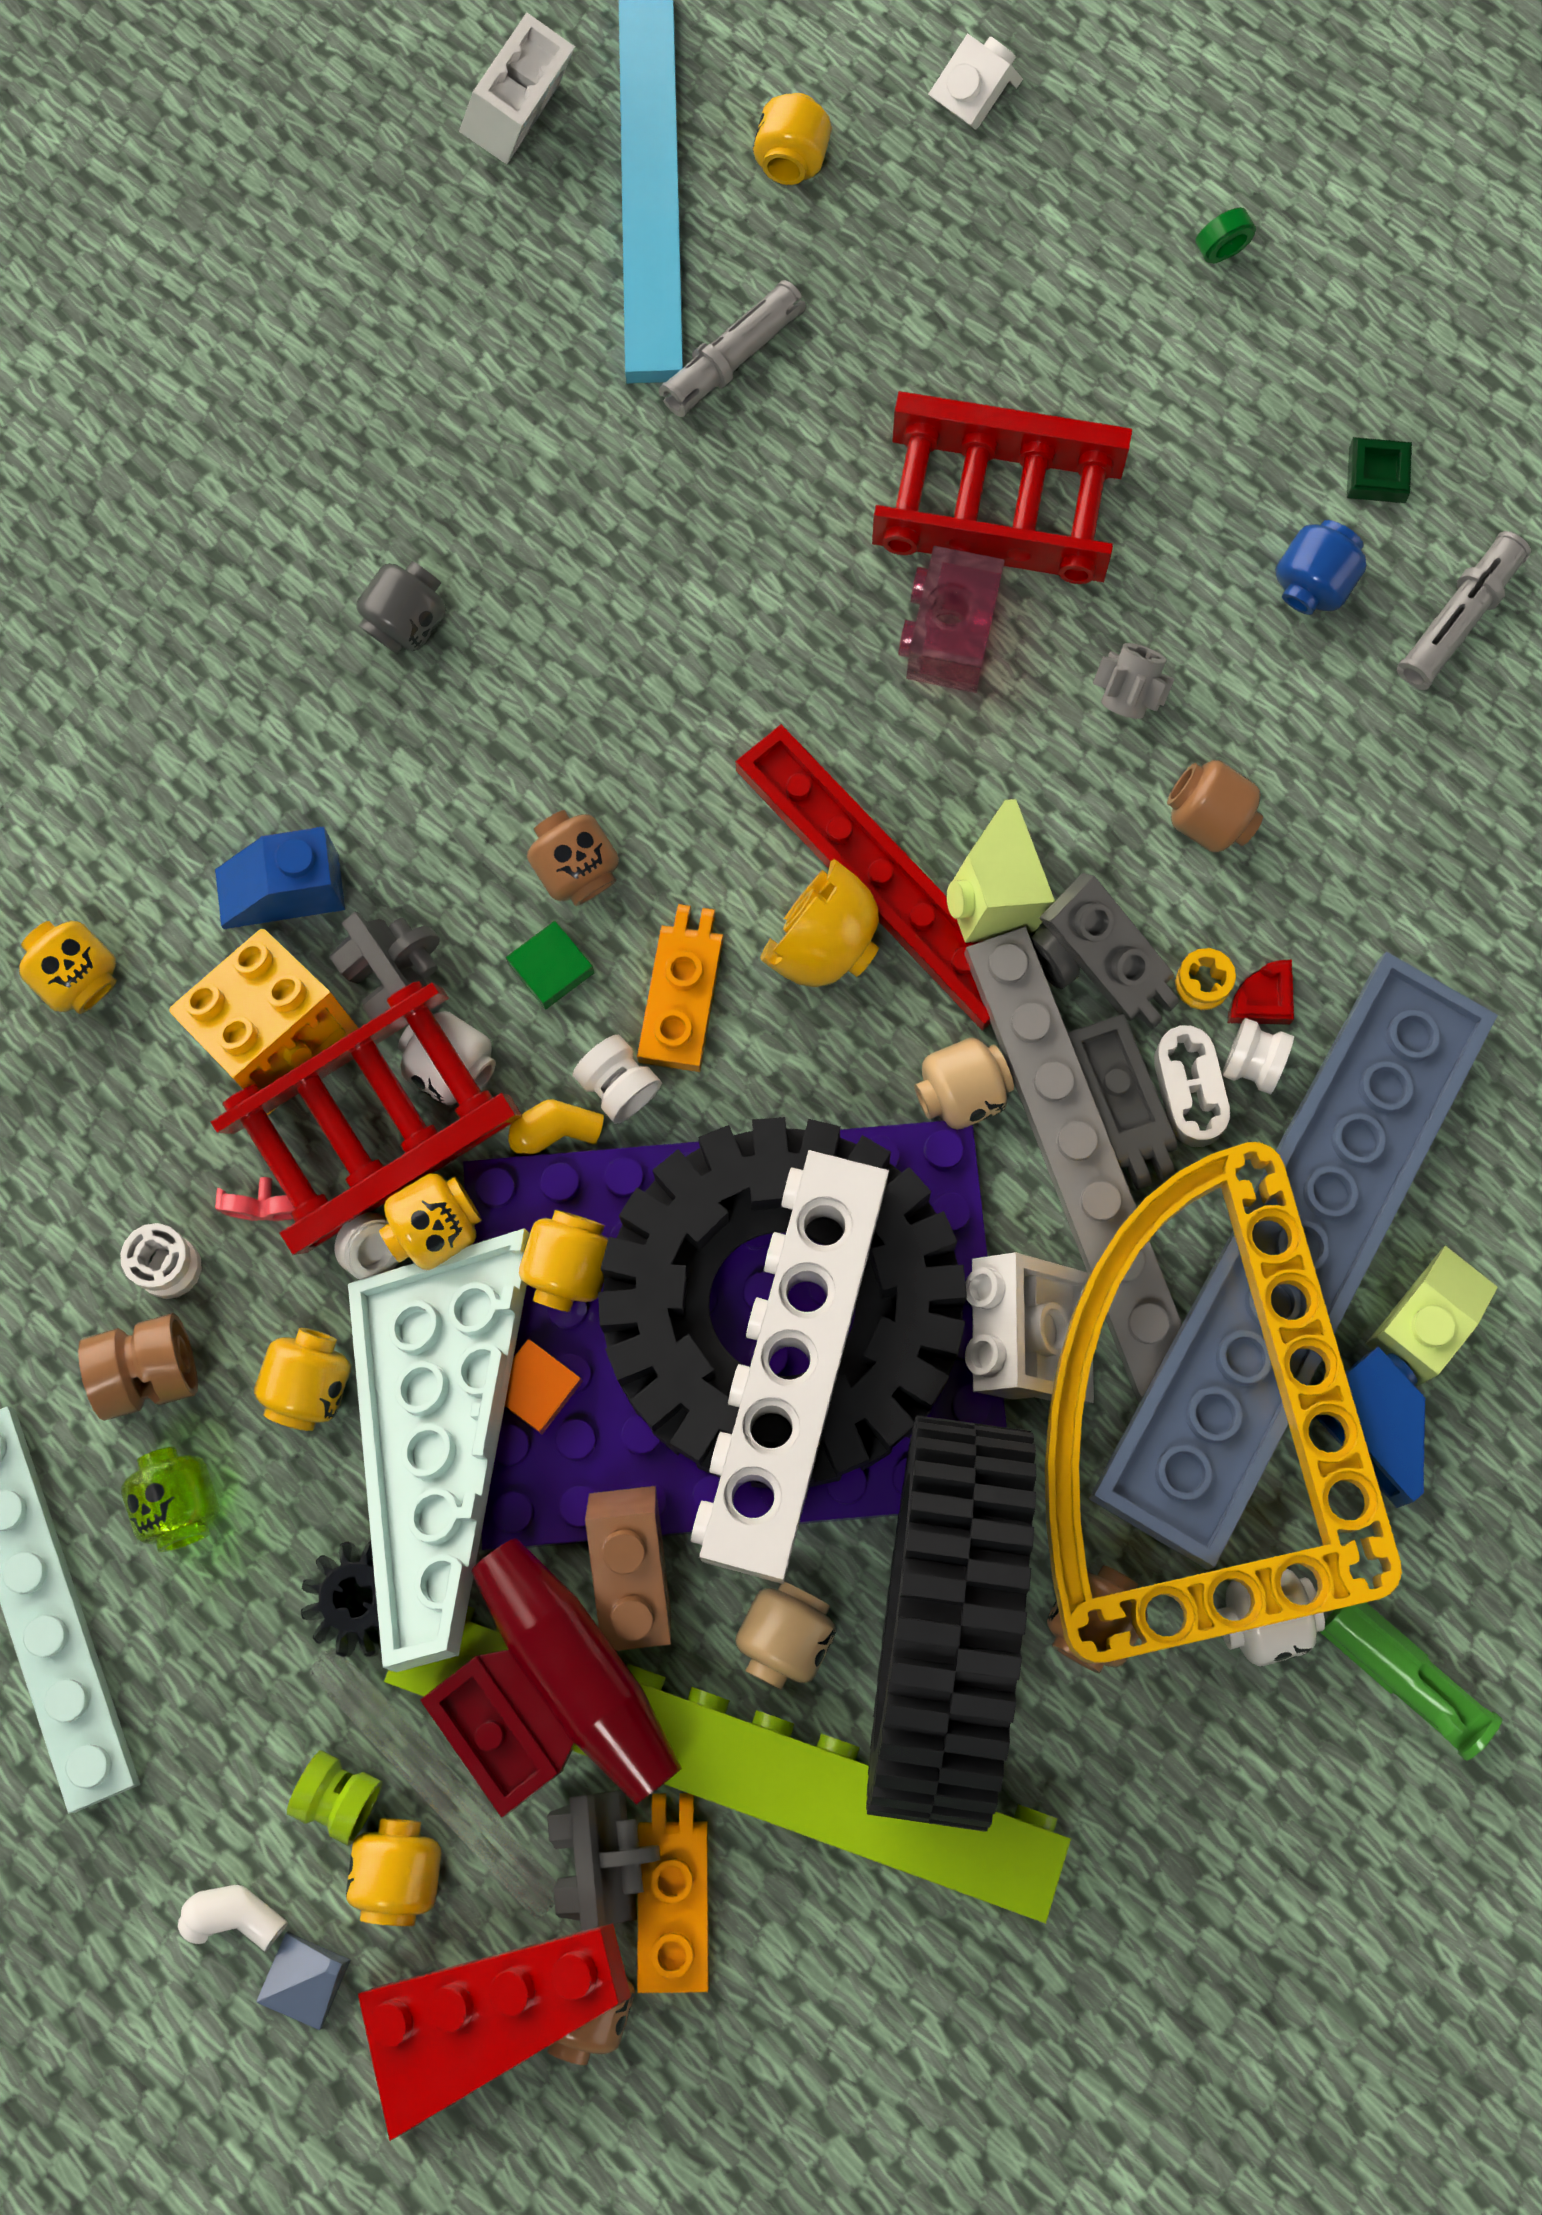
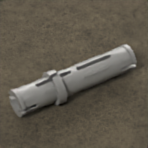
(714, 363)
(1478, 590)

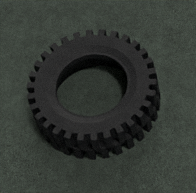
(953, 1624)

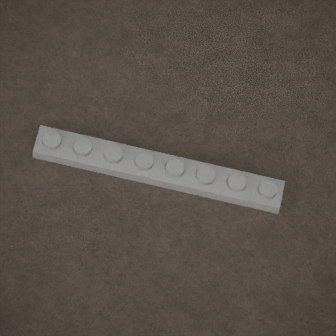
(1073, 1143)

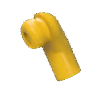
(549, 1123)

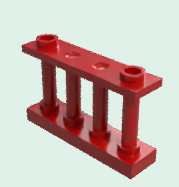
(1013, 436)
(368, 1180)

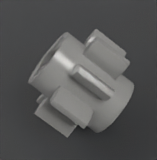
(1133, 680)

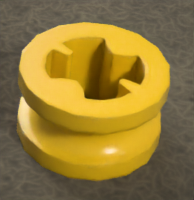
(1220, 968)

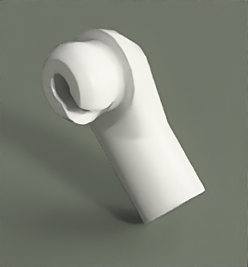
(230, 1909)

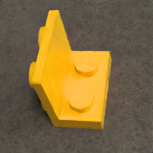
(261, 1013)

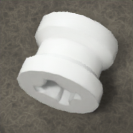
(1258, 1056)

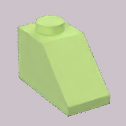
(1000, 881)
(1435, 1315)

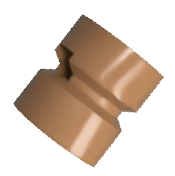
(127, 1369)

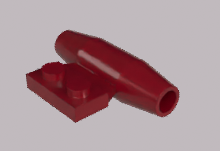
(554, 1687)

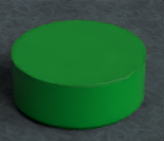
(1226, 235)

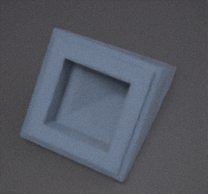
(303, 1981)

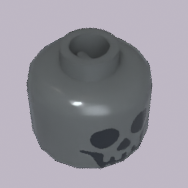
(401, 606)

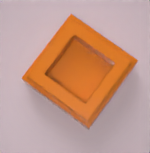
(539, 1386)

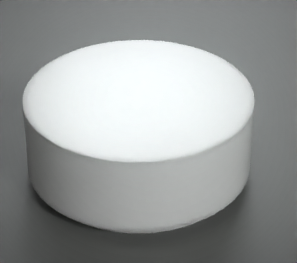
(361, 1247)

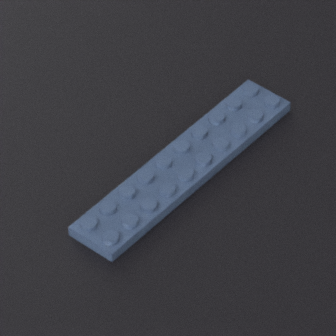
(1349, 1162)

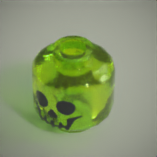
(170, 1499)

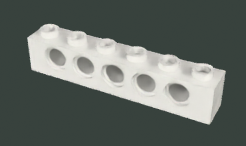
(853, 1198)

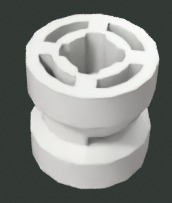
(616, 1078)
(170, 1271)

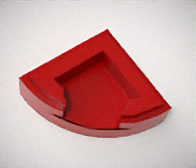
(1265, 996)

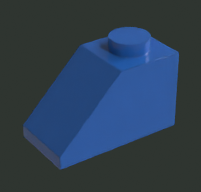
(280, 879)
(1391, 1422)

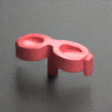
(247, 1208)

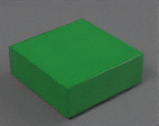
(550, 965)

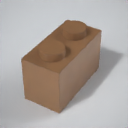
(629, 1568)

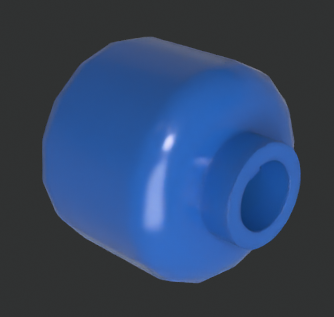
(1321, 567)

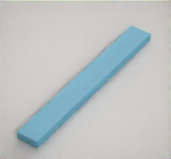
(650, 191)

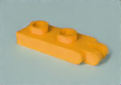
(681, 993)
(674, 1902)

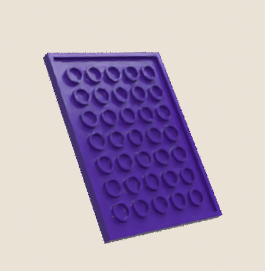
(597, 1437)

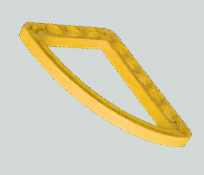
(1300, 1401)

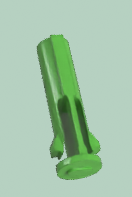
(1412, 1677)

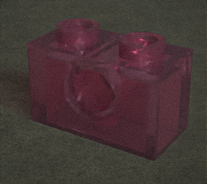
(956, 586)

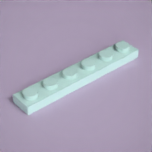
(54, 1637)

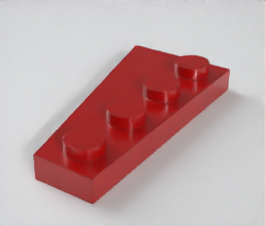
(476, 2020)

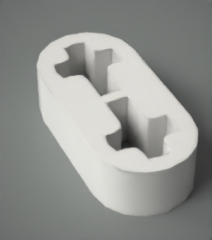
(1206, 1082)

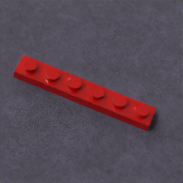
(841, 830)

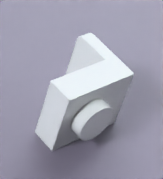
(975, 79)

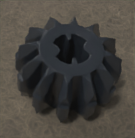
(340, 1621)

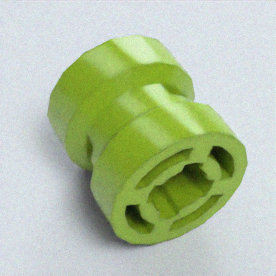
(334, 1797)

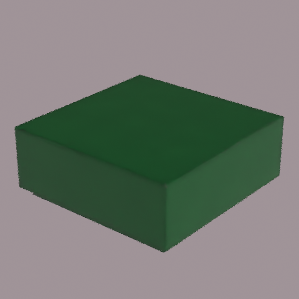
(1379, 470)

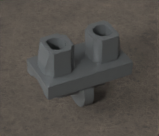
(392, 952)
(605, 1859)

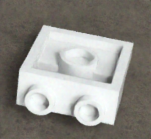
(1020, 1324)

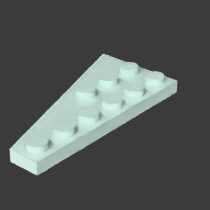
(431, 1409)

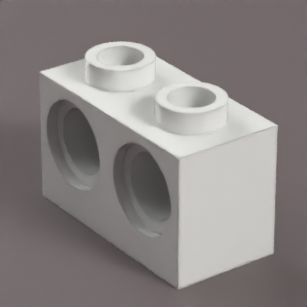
(516, 88)

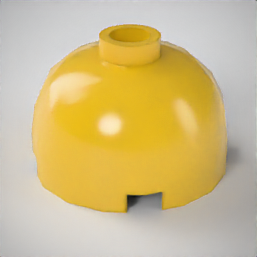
(826, 931)

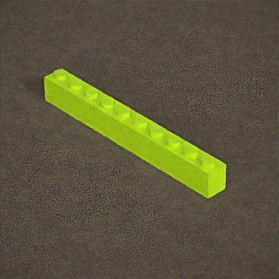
(818, 1792)

